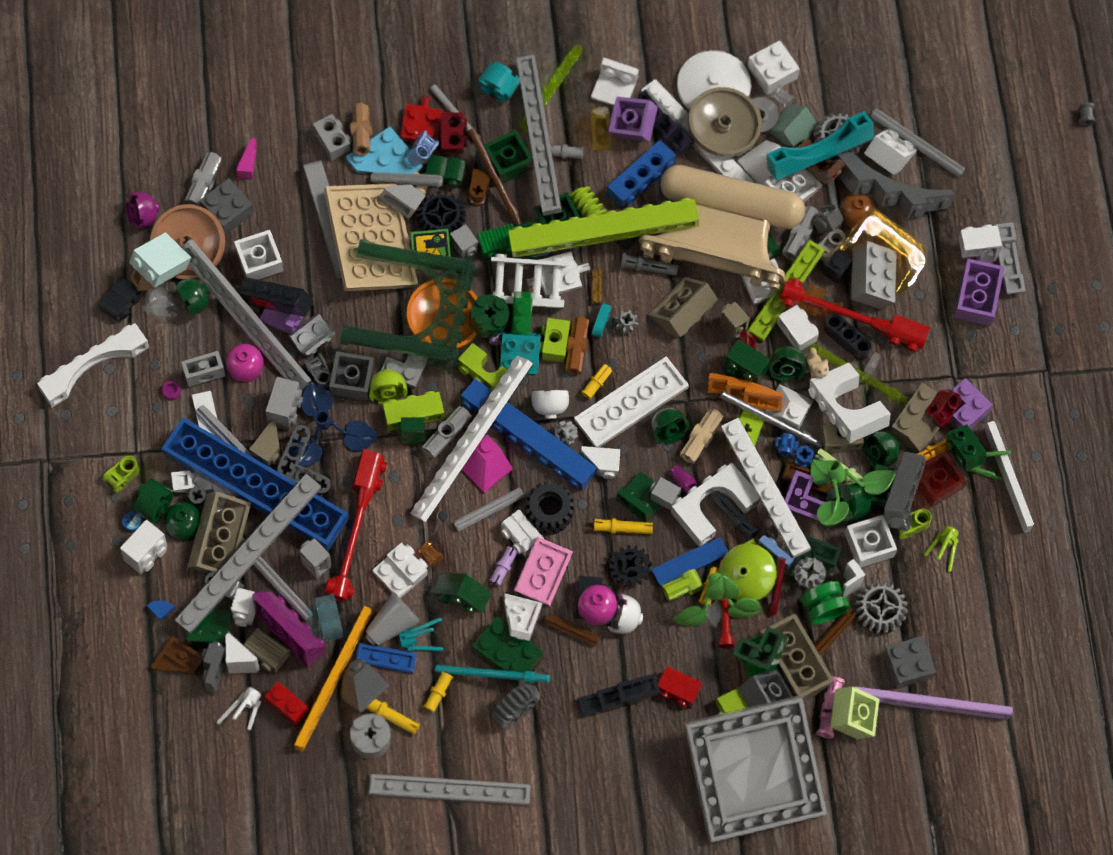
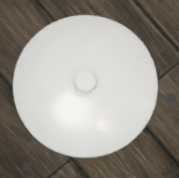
(711, 71)

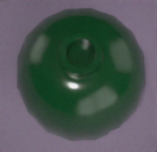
(193, 295)
(787, 363)
(668, 426)
(881, 449)
(182, 521)

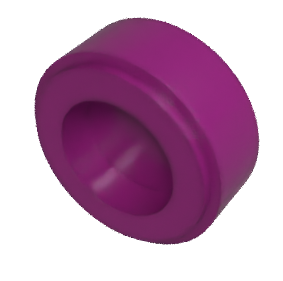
(171, 390)

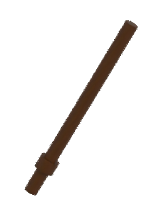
(511, 210)

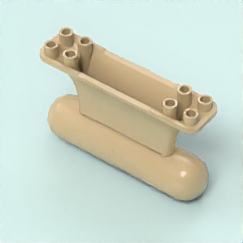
(731, 223)

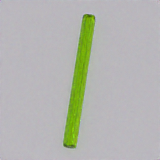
(556, 80)

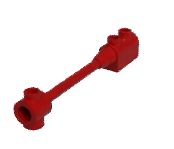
(897, 329)
(365, 483)

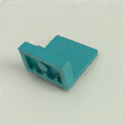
(520, 345)

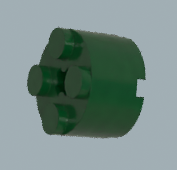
(494, 307)
(855, 496)
(152, 501)

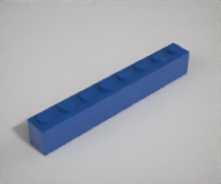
(533, 438)

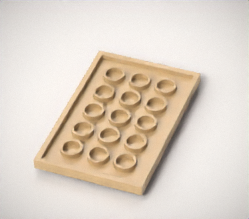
(358, 215)

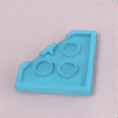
(386, 155)

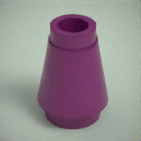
(683, 479)

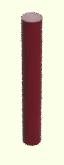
(777, 586)

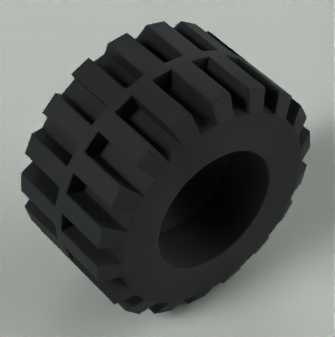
(553, 493)

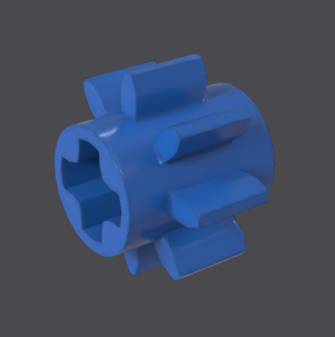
(786, 445)

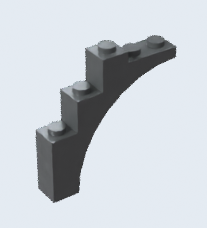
(888, 192)

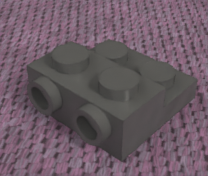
(214, 664)

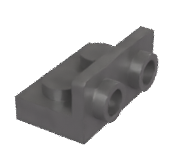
(311, 335)

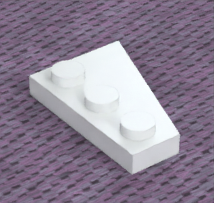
(521, 615)

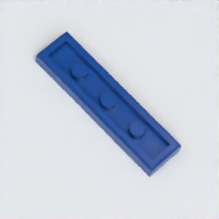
(694, 559)

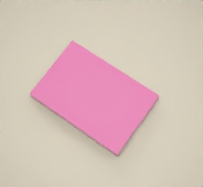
(543, 571)

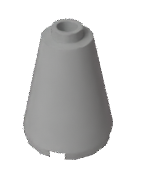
(391, 620)

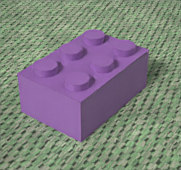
(979, 292)

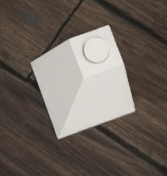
(756, 162)
(793, 407)

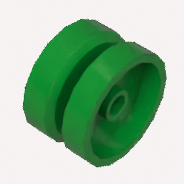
(825, 603)

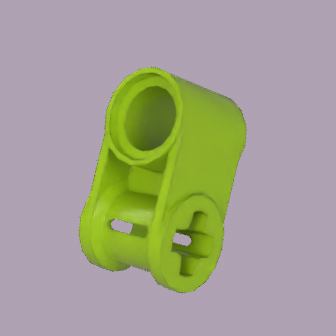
(120, 474)
(916, 526)

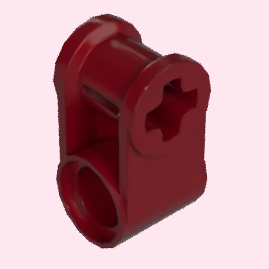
(943, 406)

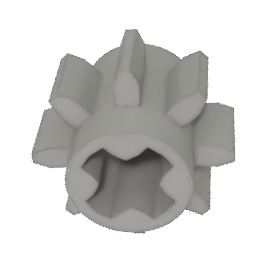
(627, 316)
(566, 432)

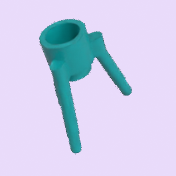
(408, 637)

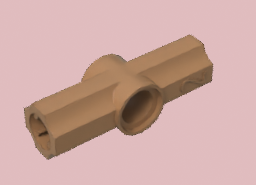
(361, 129)

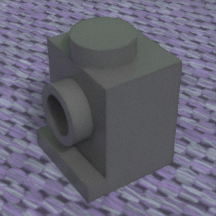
(828, 218)

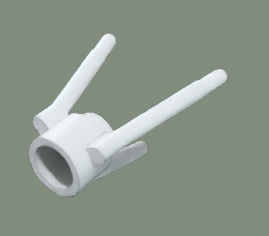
(248, 699)

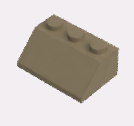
(683, 306)
(913, 425)

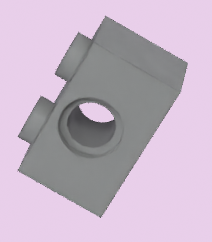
(203, 368)

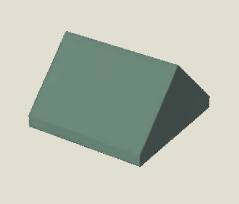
(794, 125)

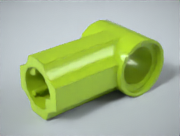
(687, 584)

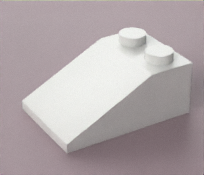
(800, 183)

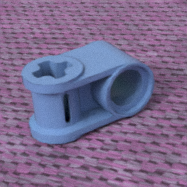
(422, 149)

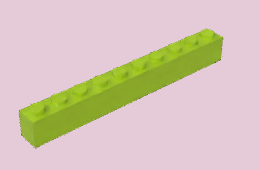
(604, 227)

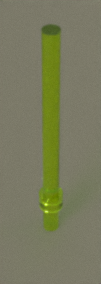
(892, 393)

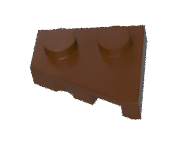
(178, 658)

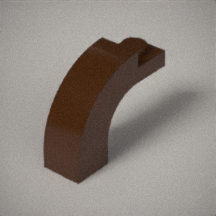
(825, 170)

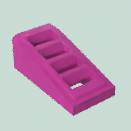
(246, 165)

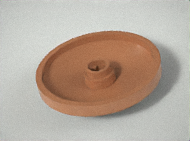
(196, 224)

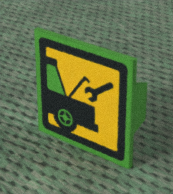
(431, 242)

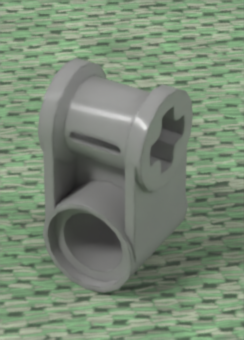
(830, 246)

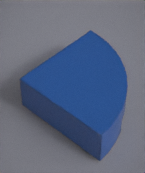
(160, 609)

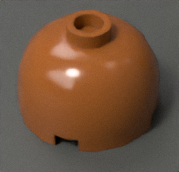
(853, 207)

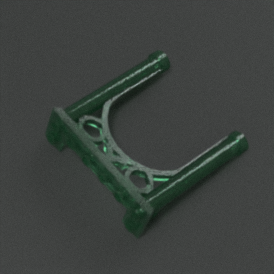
(437, 351)

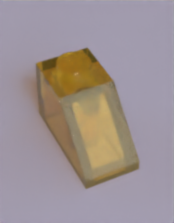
(599, 126)

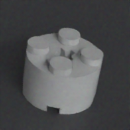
(372, 725)

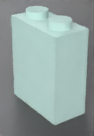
(159, 259)

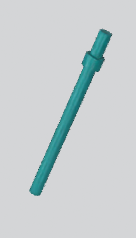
(528, 676)

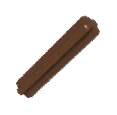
(572, 629)
(835, 631)

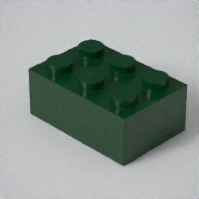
(506, 651)

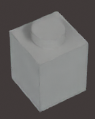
(664, 493)

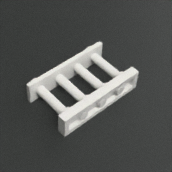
(554, 300)

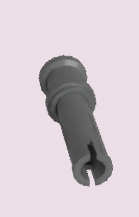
(671, 269)

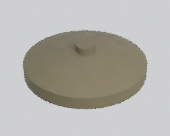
(724, 122)

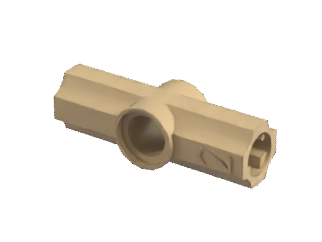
(701, 435)

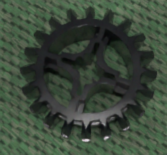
(455, 212)

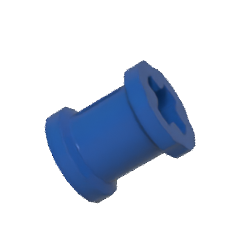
(804, 450)

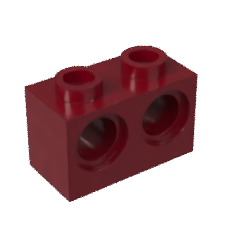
(449, 132)

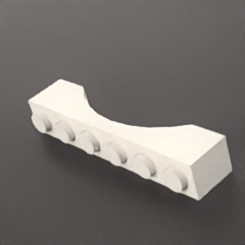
(124, 344)

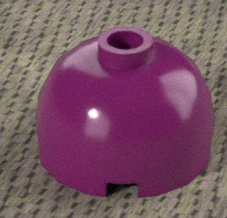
(141, 209)

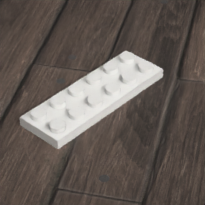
(631, 402)

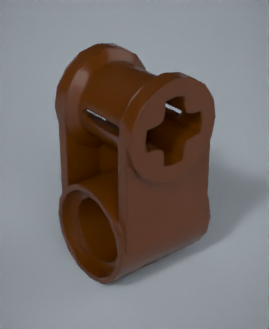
(479, 185)

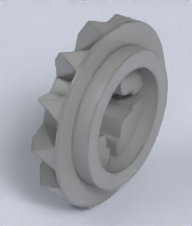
(815, 579)

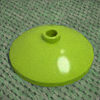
(760, 570)

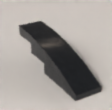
(669, 126)
(618, 696)

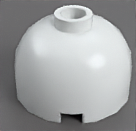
(550, 402)
(627, 615)

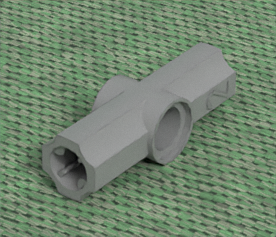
(203, 179)
(800, 234)
(438, 440)

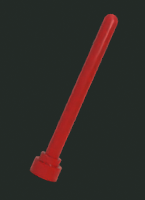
(726, 640)

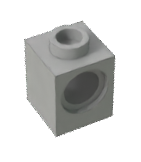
(464, 241)

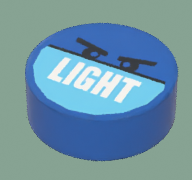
(131, 521)

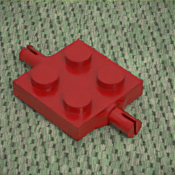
(420, 119)

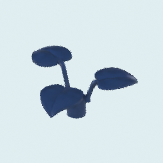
(316, 404)

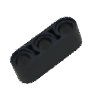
(845, 328)

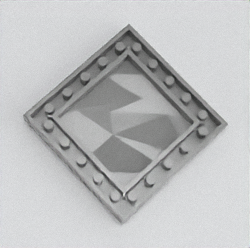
(755, 768)

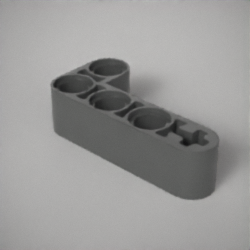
(903, 491)

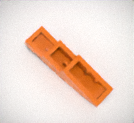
(747, 391)

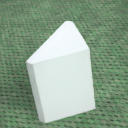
(239, 658)

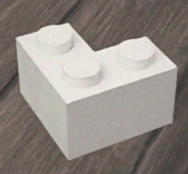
(980, 242)

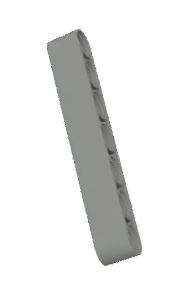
(317, 182)

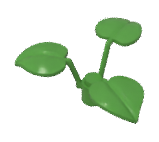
(827, 471)
(719, 588)

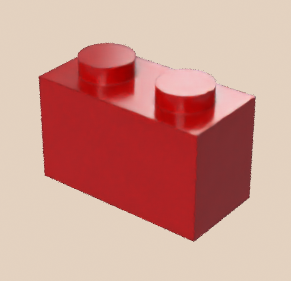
(679, 687)
(286, 704)

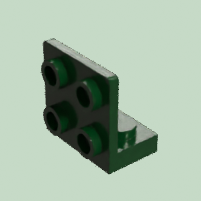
(637, 497)
(211, 629)

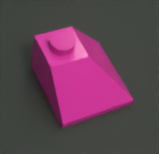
(486, 465)

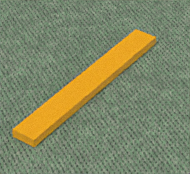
(333, 679)

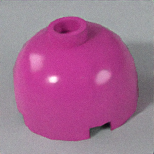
(244, 363)
(597, 604)

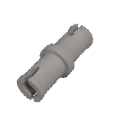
(565, 151)

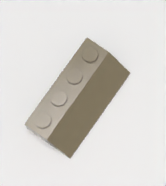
(218, 532)
(800, 661)

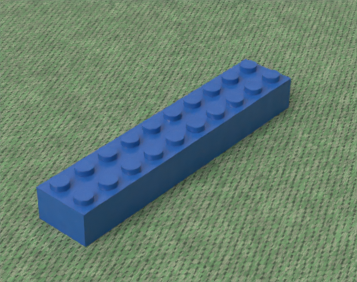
(250, 481)

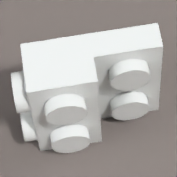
(401, 570)

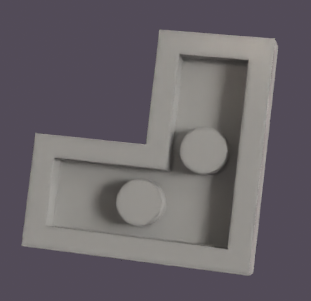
(410, 370)

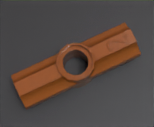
(577, 345)

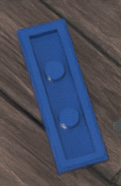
(387, 658)

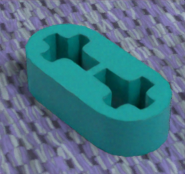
(601, 320)

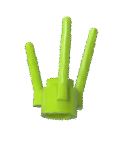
(948, 537)

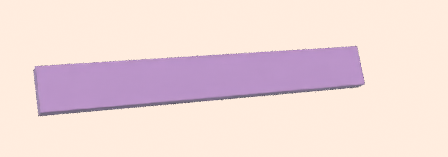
(940, 704)

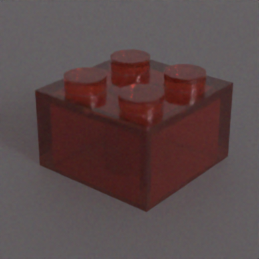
(940, 479)

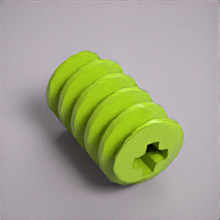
(585, 203)

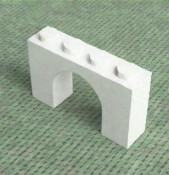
(851, 423)
(728, 482)

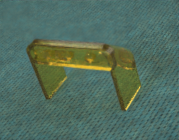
(876, 223)

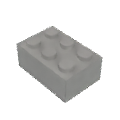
(873, 275)

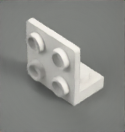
(614, 81)

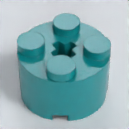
(498, 81)

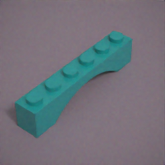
(851, 133)

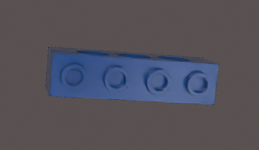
(658, 153)

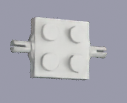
(568, 278)

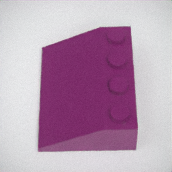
(288, 628)

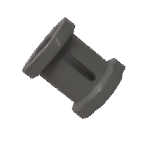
(1086, 114)
(196, 492)

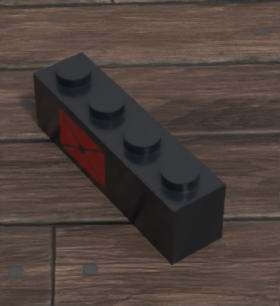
(275, 297)

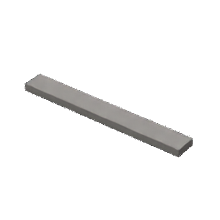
(449, 789)

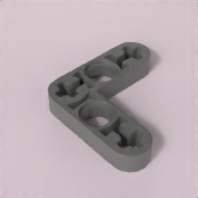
(297, 469)

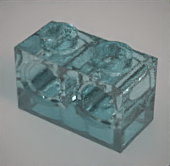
(329, 617)

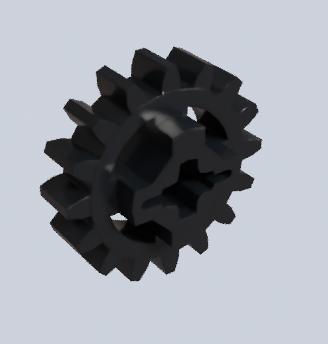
(634, 558)

